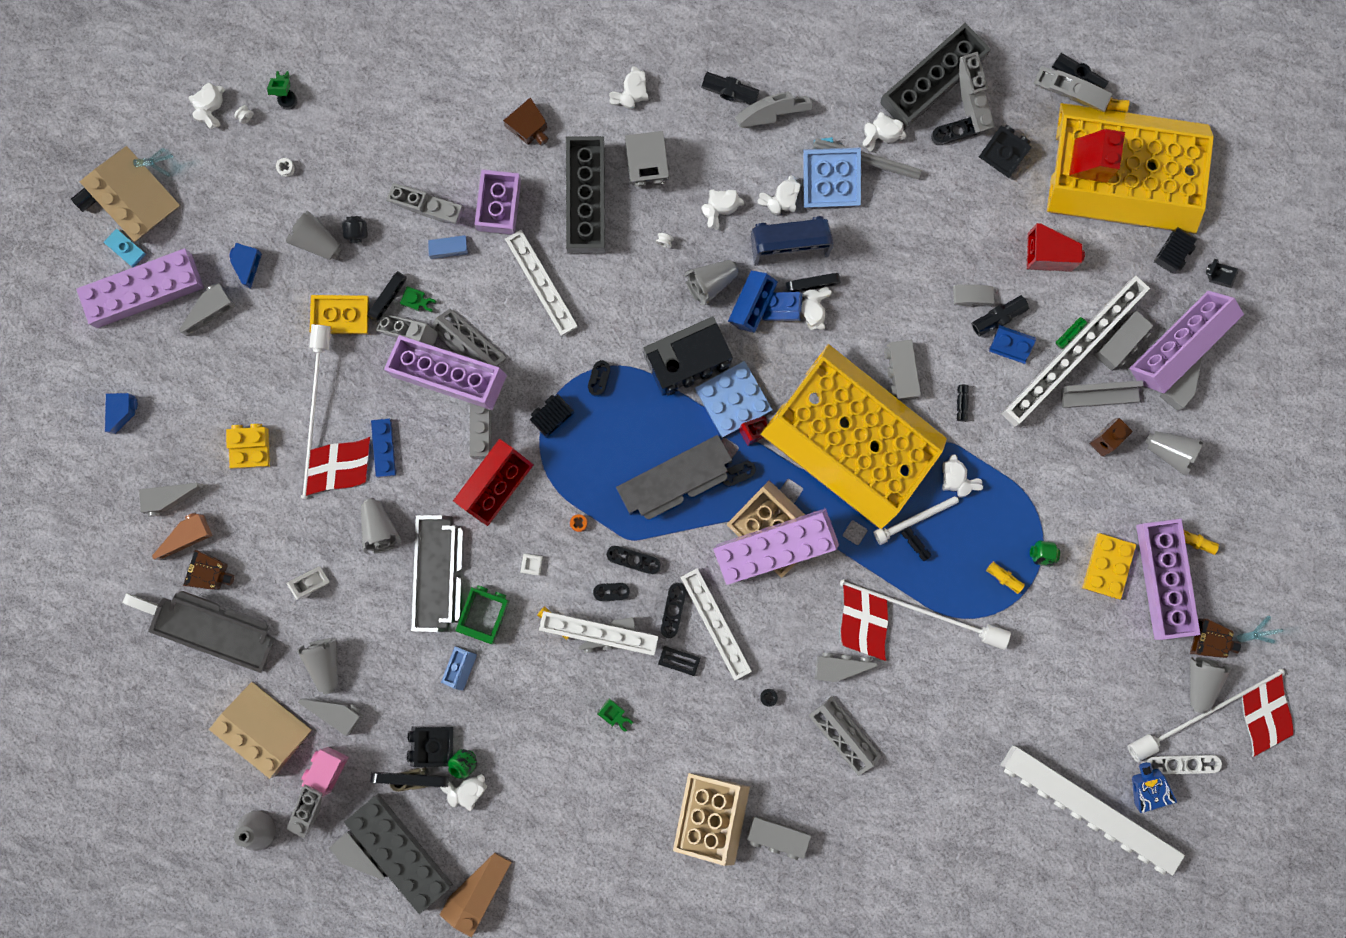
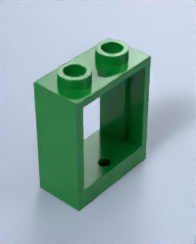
(461, 628)

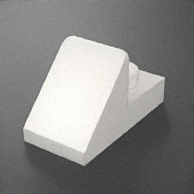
(308, 583)

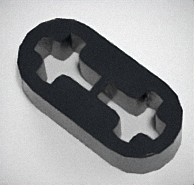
(603, 379)
(739, 478)
(611, 597)

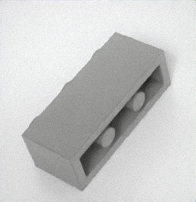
(1124, 341)
(902, 370)
(480, 431)
(778, 837)

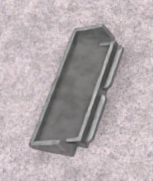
(685, 473)
(436, 573)
(212, 630)

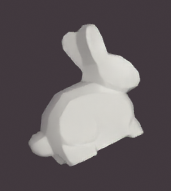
(633, 90)
(206, 102)
(884, 129)
(784, 197)
(720, 203)
(812, 310)
(956, 478)
(466, 793)

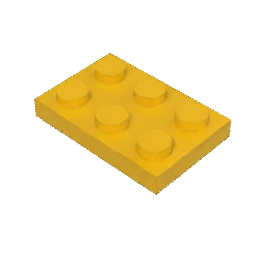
(341, 312)
(1109, 566)

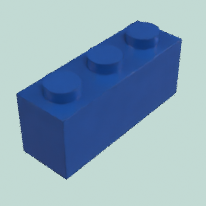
(753, 301)

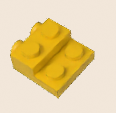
(248, 446)

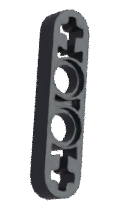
(409, 779)

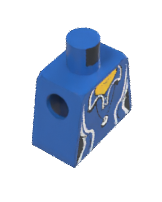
(1151, 789)

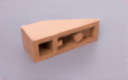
(186, 533)

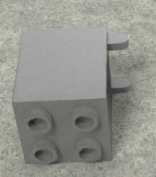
(645, 152)

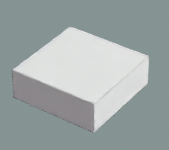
(531, 564)

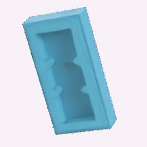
(124, 248)

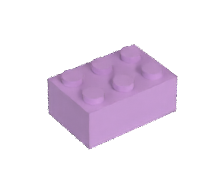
(497, 202)

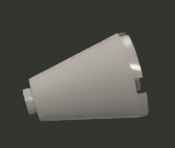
(313, 237)
(710, 280)
(1175, 450)
(377, 528)
(321, 663)
(1206, 682)
(255, 831)

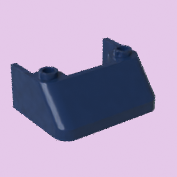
(791, 237)

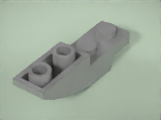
(1073, 88)
(972, 92)
(765, 110)
(425, 205)

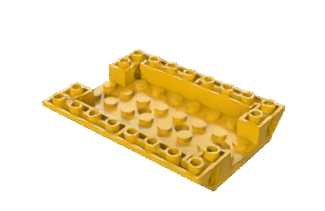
(1136, 194)
(843, 456)

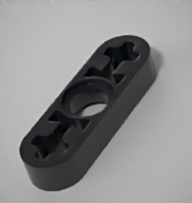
(944, 129)
(813, 282)
(387, 296)
(645, 568)
(680, 606)

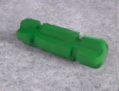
(1072, 331)

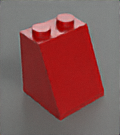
(1097, 155)
(1052, 250)

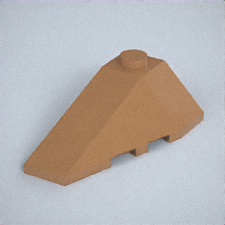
(470, 901)

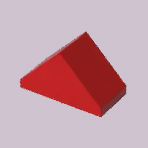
(752, 429)

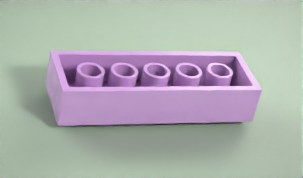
(140, 288)
(1186, 341)
(445, 372)
(776, 546)
(1168, 579)

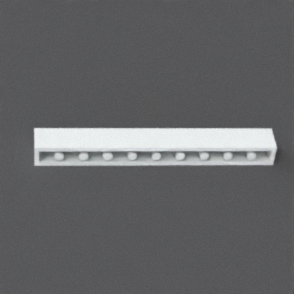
(1075, 351)
(1092, 810)

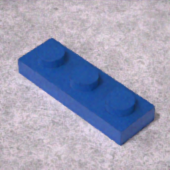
(383, 448)

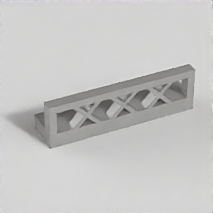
(464, 344)
(1101, 394)
(848, 734)

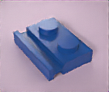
(784, 307)
(1012, 344)

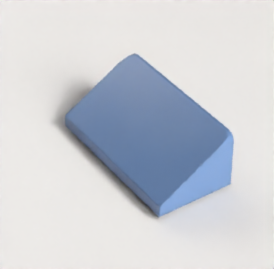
(447, 247)
(459, 668)

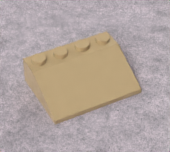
(129, 194)
(764, 510)
(260, 730)
(711, 819)

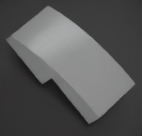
(973, 294)

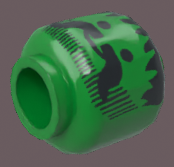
(1045, 553)
(462, 764)

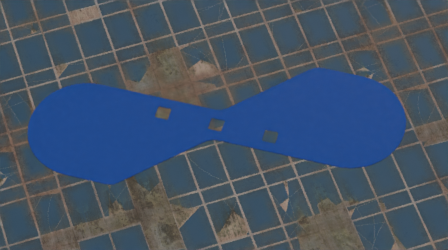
(640, 428)

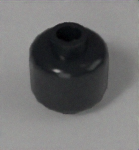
(354, 229)

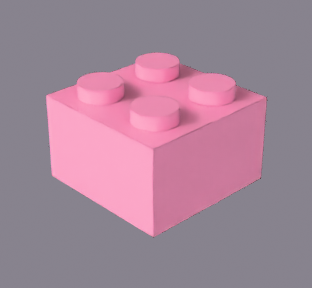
(325, 770)

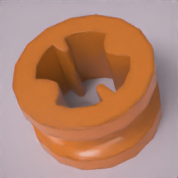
(572, 523)

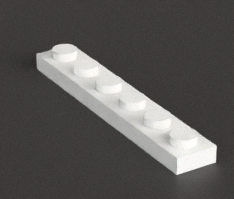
(541, 283)
(715, 624)
(598, 633)

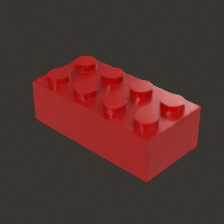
(493, 482)

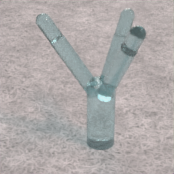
(154, 158)
(1258, 635)

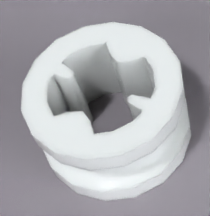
(243, 114)
(285, 173)
(664, 240)

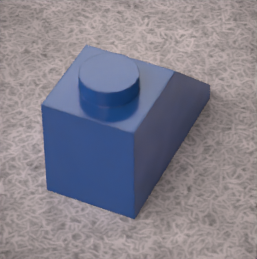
(245, 263)
(118, 410)

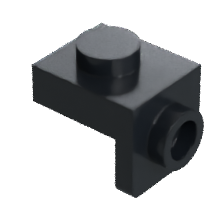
(1221, 274)

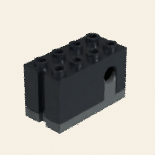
(695, 353)

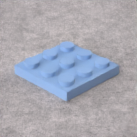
(832, 177)
(733, 399)

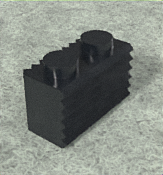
(1175, 250)
(551, 415)

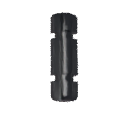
(962, 402)
(916, 544)

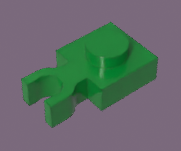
(280, 85)
(415, 299)
(613, 713)

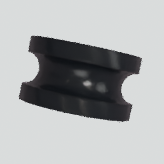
(773, 693)

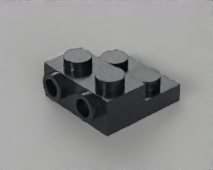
(1005, 150)
(430, 746)

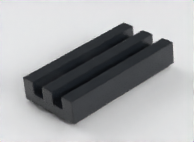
(663, 655)

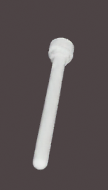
(883, 535)

